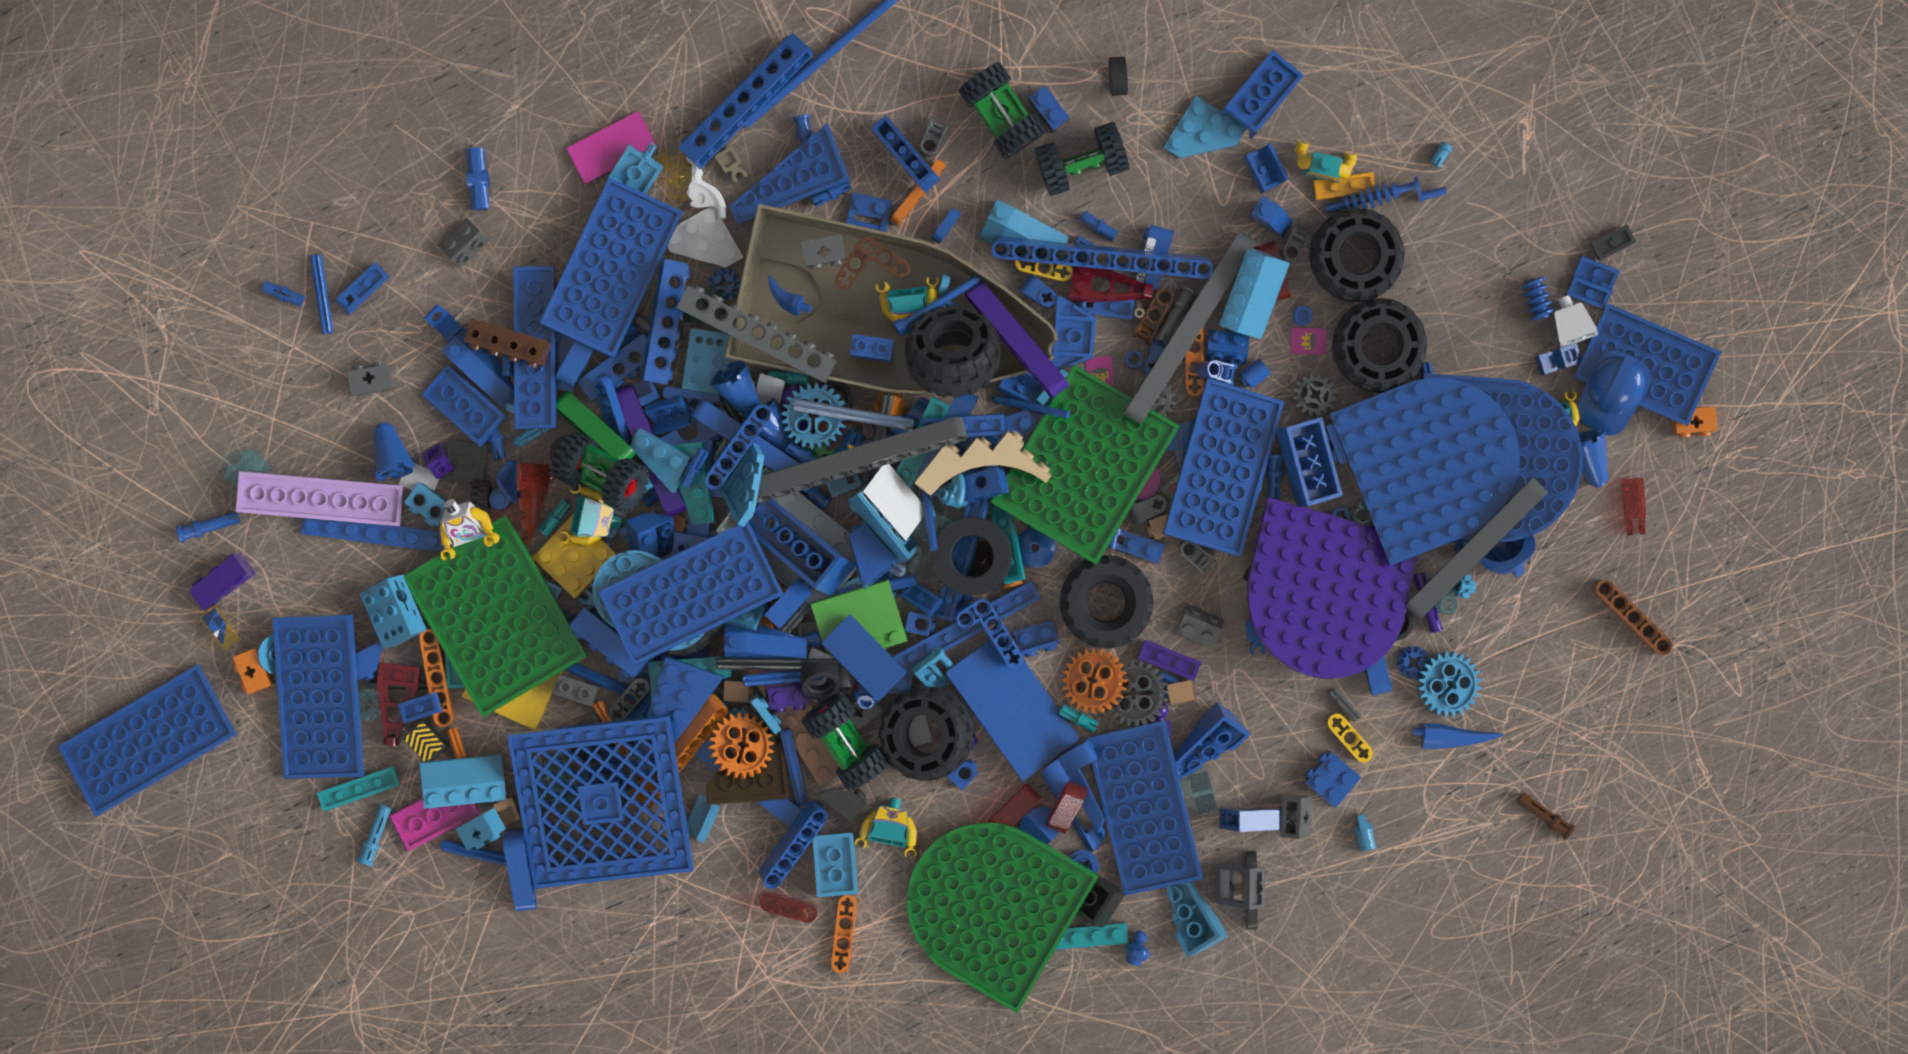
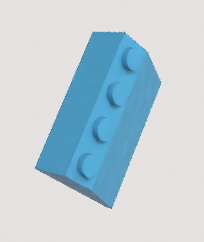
(881, 527)

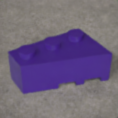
(221, 580)

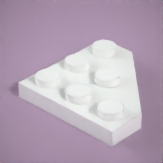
(705, 239)

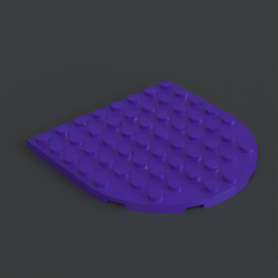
(1324, 592)

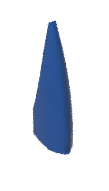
(1443, 736)

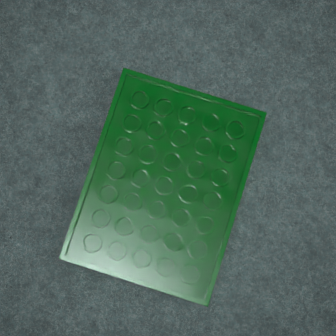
(1095, 466)
(495, 618)

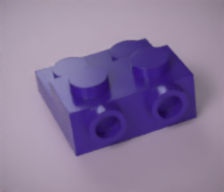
(785, 695)

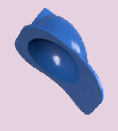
(1613, 392)
(1509, 556)

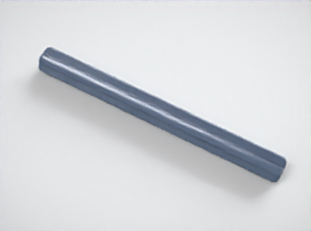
(853, 414)

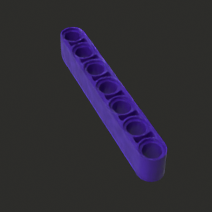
(1017, 340)
(635, 419)

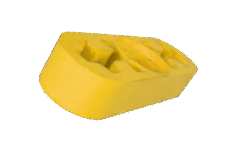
(1027, 269)
(1363, 745)

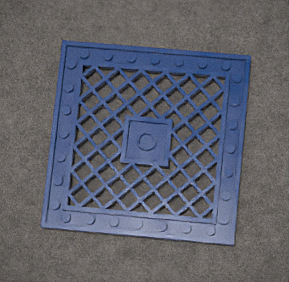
(601, 801)

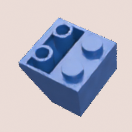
(651, 534)

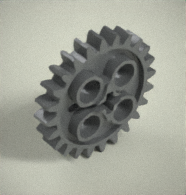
(1137, 712)

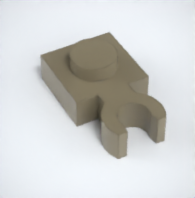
(729, 162)

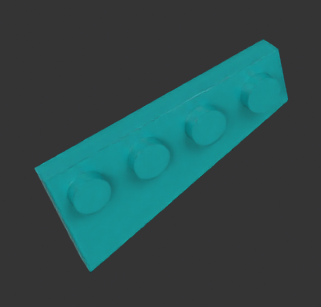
(698, 496)
(707, 663)

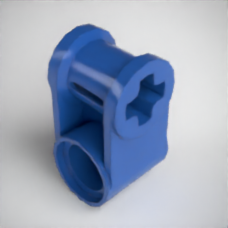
(1035, 290)
(1154, 353)
(1219, 371)

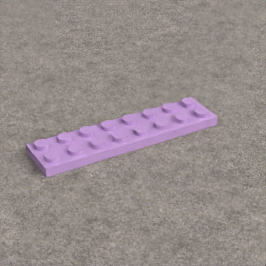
(319, 498)

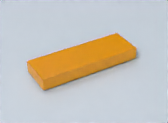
(1329, 190)

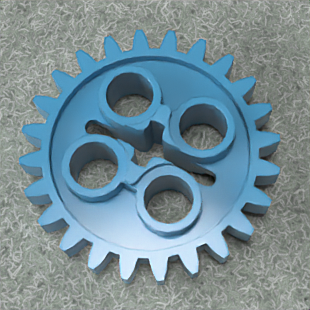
(794, 418)
(1435, 672)

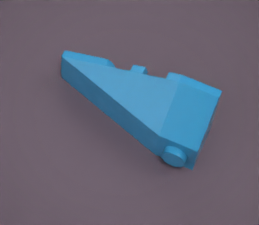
(1010, 222)
(1194, 919)

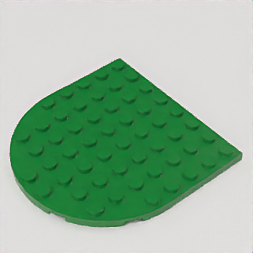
(994, 906)

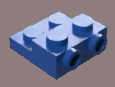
(1331, 778)

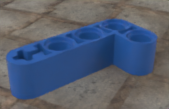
(993, 633)
(519, 870)

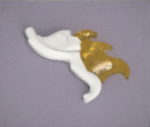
(689, 183)

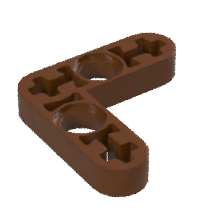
(865, 256)

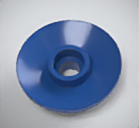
(1043, 555)

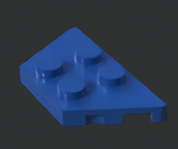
(1074, 334)

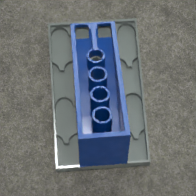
(801, 543)

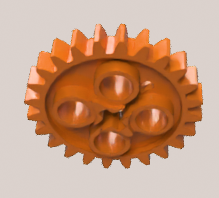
(1111, 685)
(758, 750)

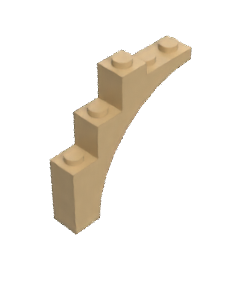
(1006, 452)

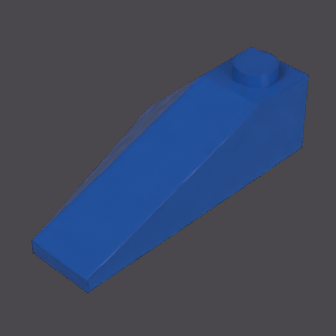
(1211, 736)

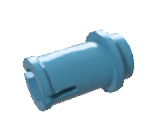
(1441, 154)

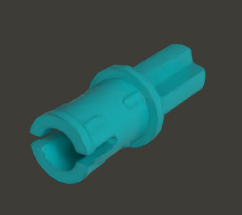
(789, 377)
(554, 517)
(1078, 718)

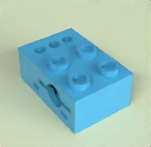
(704, 359)
(393, 611)
(835, 864)

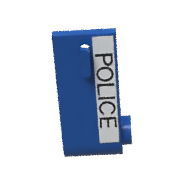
(1157, 240)

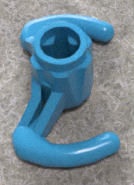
(951, 494)

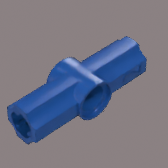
(478, 178)

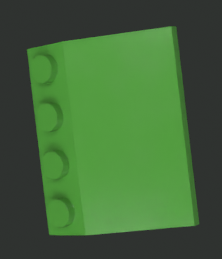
(872, 608)

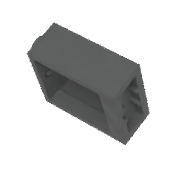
(1253, 877)

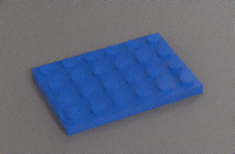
(1675, 362)

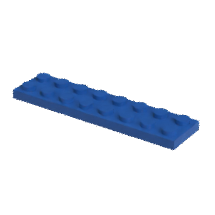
(532, 386)

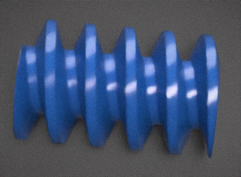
(1537, 300)

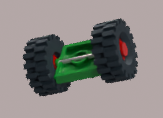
(1001, 110)
(1110, 152)
(617, 480)
(855, 759)

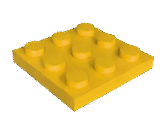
(572, 563)

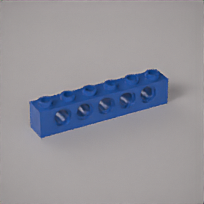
(656, 330)

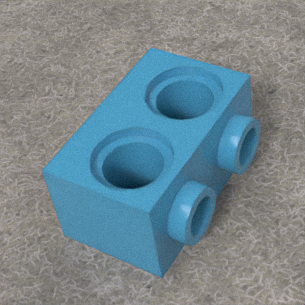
(431, 500)

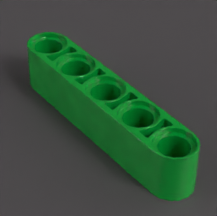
(592, 427)

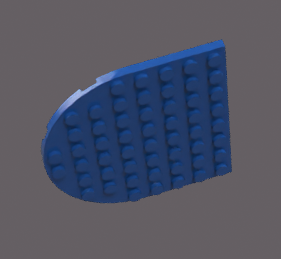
(1547, 448)
(1429, 462)

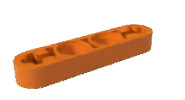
(914, 197)
(1194, 357)
(843, 933)

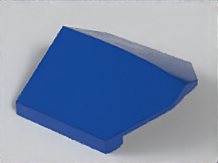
(507, 481)
(1035, 824)

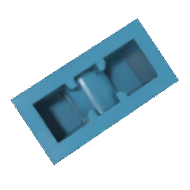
(481, 829)

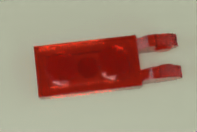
(1634, 504)

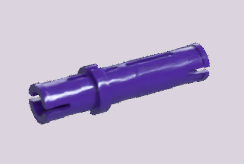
(1432, 616)

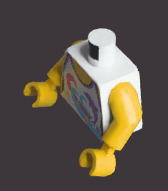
(464, 524)

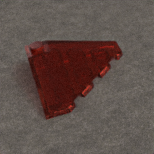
(534, 484)

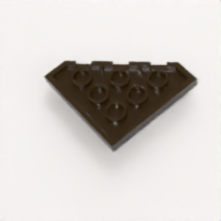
(765, 786)

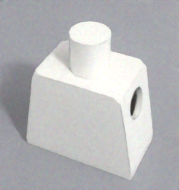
(1573, 323)

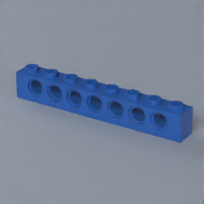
(745, 111)

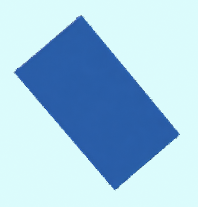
(1012, 709)

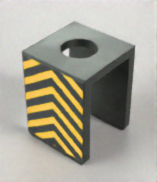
(426, 741)

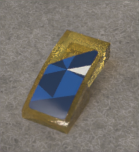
(219, 627)

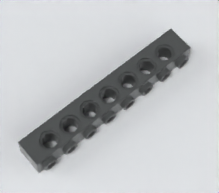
(689, 305)

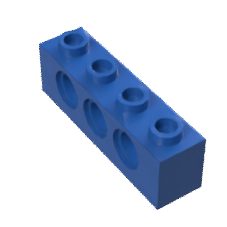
(905, 153)
(607, 367)

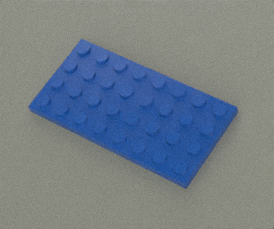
(611, 267)
(1223, 467)
(690, 593)
(318, 696)
(147, 740)
(1145, 808)

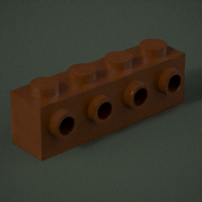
(507, 342)

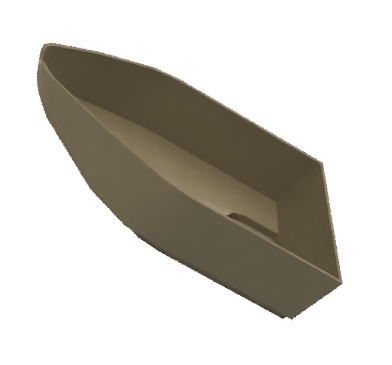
(839, 313)

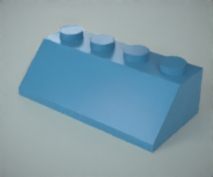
(1254, 293)
(462, 781)

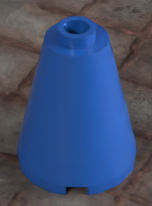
(737, 387)
(774, 429)
(390, 454)
(1594, 457)

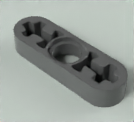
(631, 689)

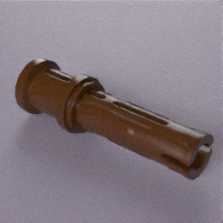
(1552, 820)

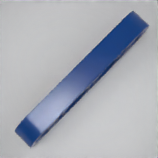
(605, 391)

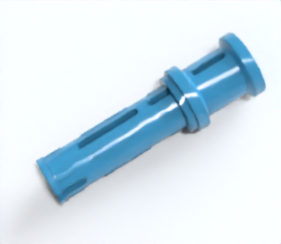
(371, 845)

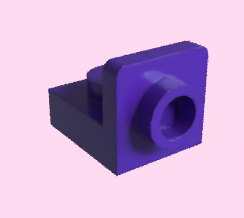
(437, 461)

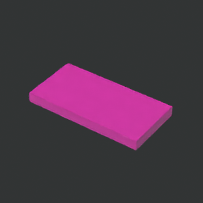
(602, 150)
(420, 825)

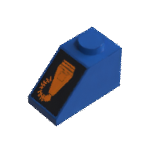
(368, 661)

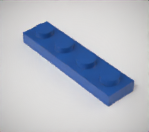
(976, 424)

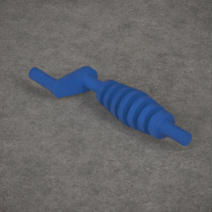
(1386, 193)

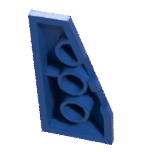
(480, 368)
(762, 643)

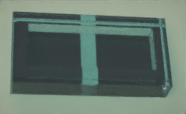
(1203, 793)

